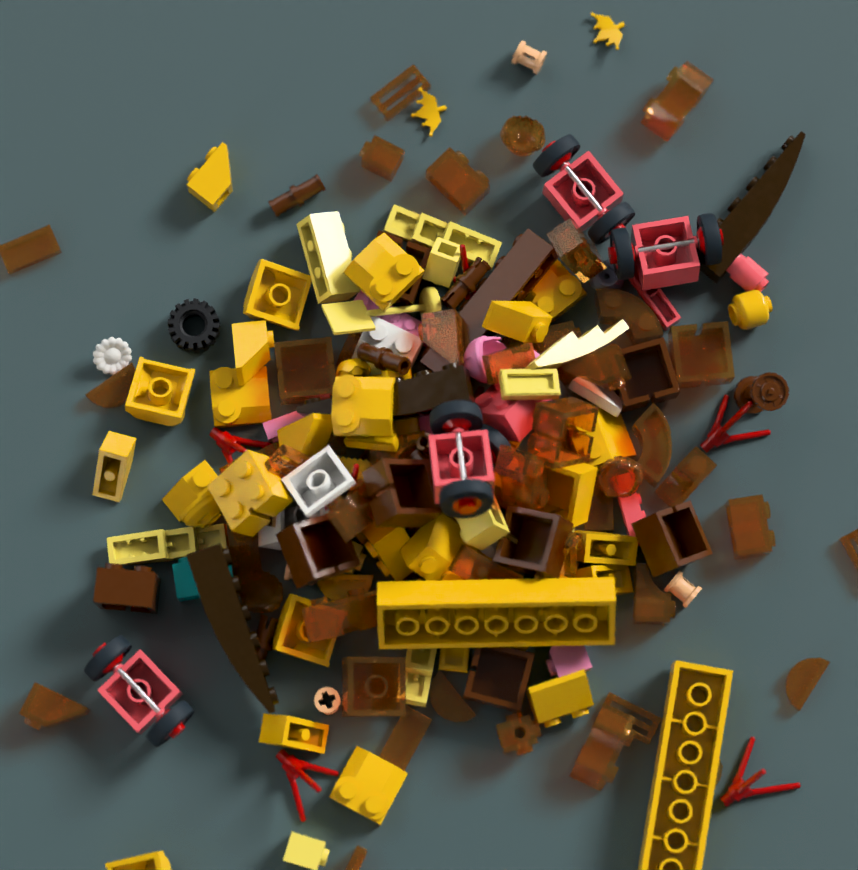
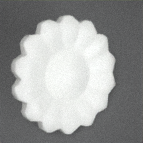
(112, 355)

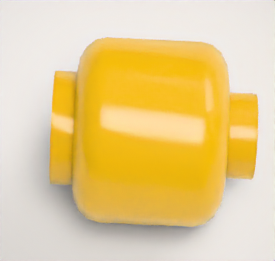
(749, 309)

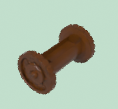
(765, 391)

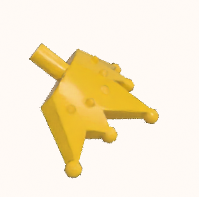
(608, 30)
(429, 111)

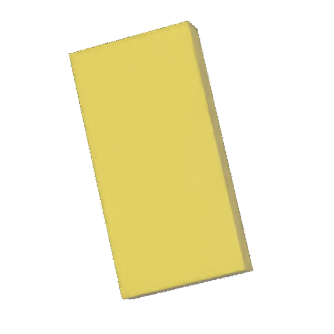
(529, 384)

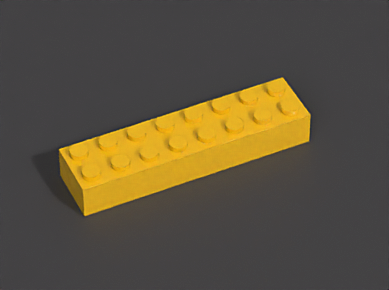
(496, 613)
(685, 767)

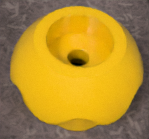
(353, 367)

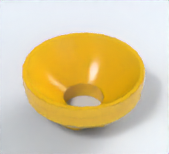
(201, 512)

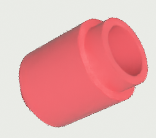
(748, 274)

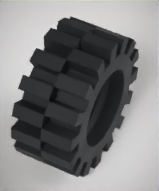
(188, 309)

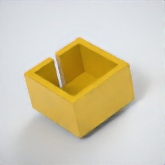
(248, 487)
(572, 491)

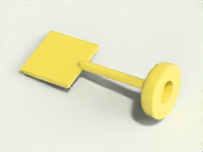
(355, 318)

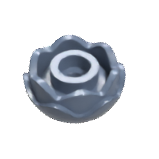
(599, 281)

